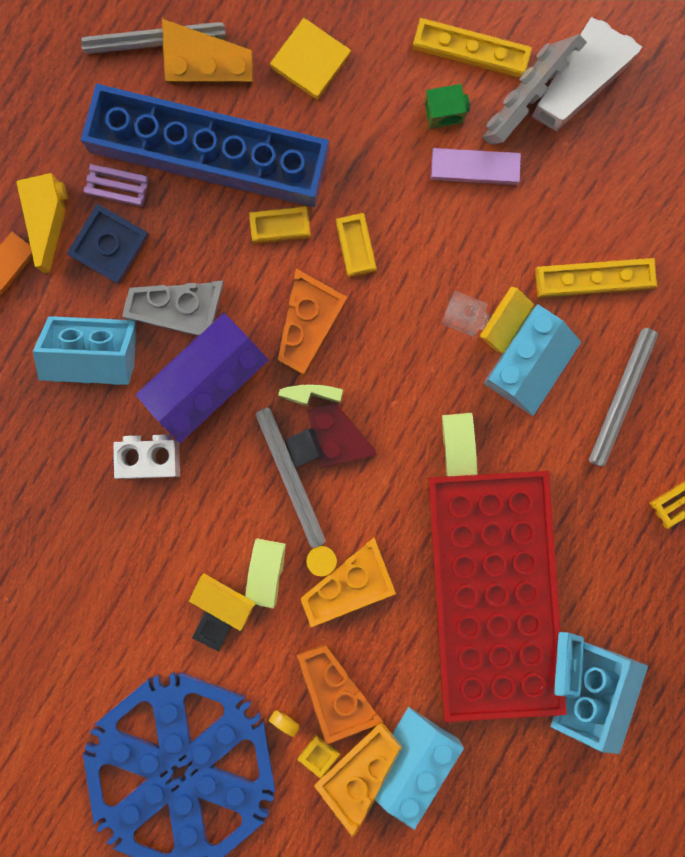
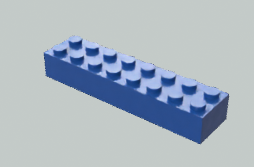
(205, 145)

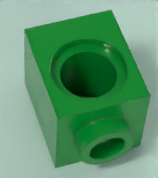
(446, 106)

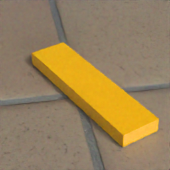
(471, 48)
(596, 277)

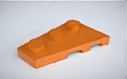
(308, 321)
(334, 696)

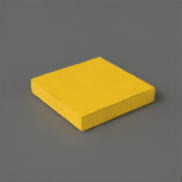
(310, 58)

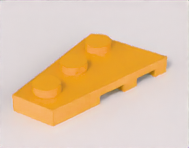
(201, 57)
(350, 587)
(359, 776)

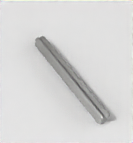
(141, 39)
(623, 397)
(290, 478)

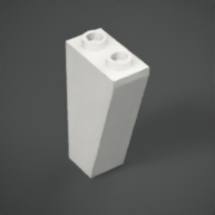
(587, 74)

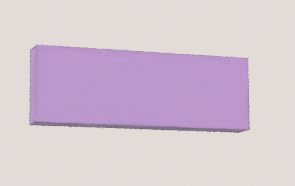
(475, 166)

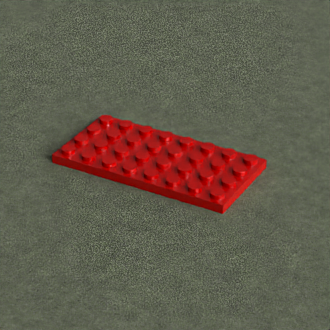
(495, 595)

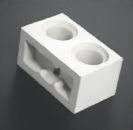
(146, 465)

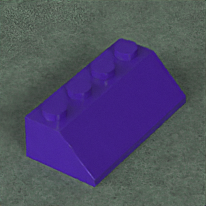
(201, 377)

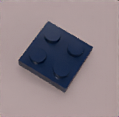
(108, 244)

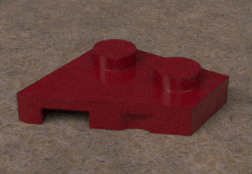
(338, 436)

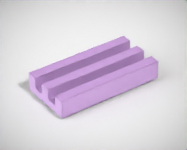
(92, 179)

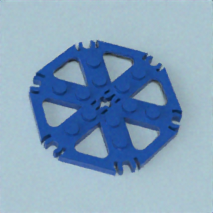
(175, 741)

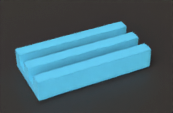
(569, 665)

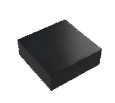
(304, 447)
(211, 631)

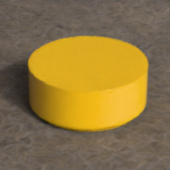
(321, 561)
(284, 723)

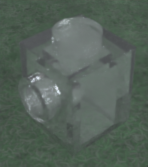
(465, 314)

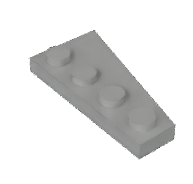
(532, 87)

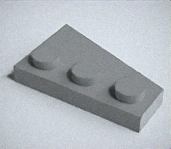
(177, 308)

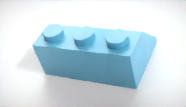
(86, 350)
(533, 360)
(606, 700)
(419, 768)

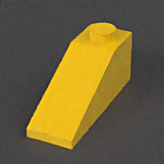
(44, 213)

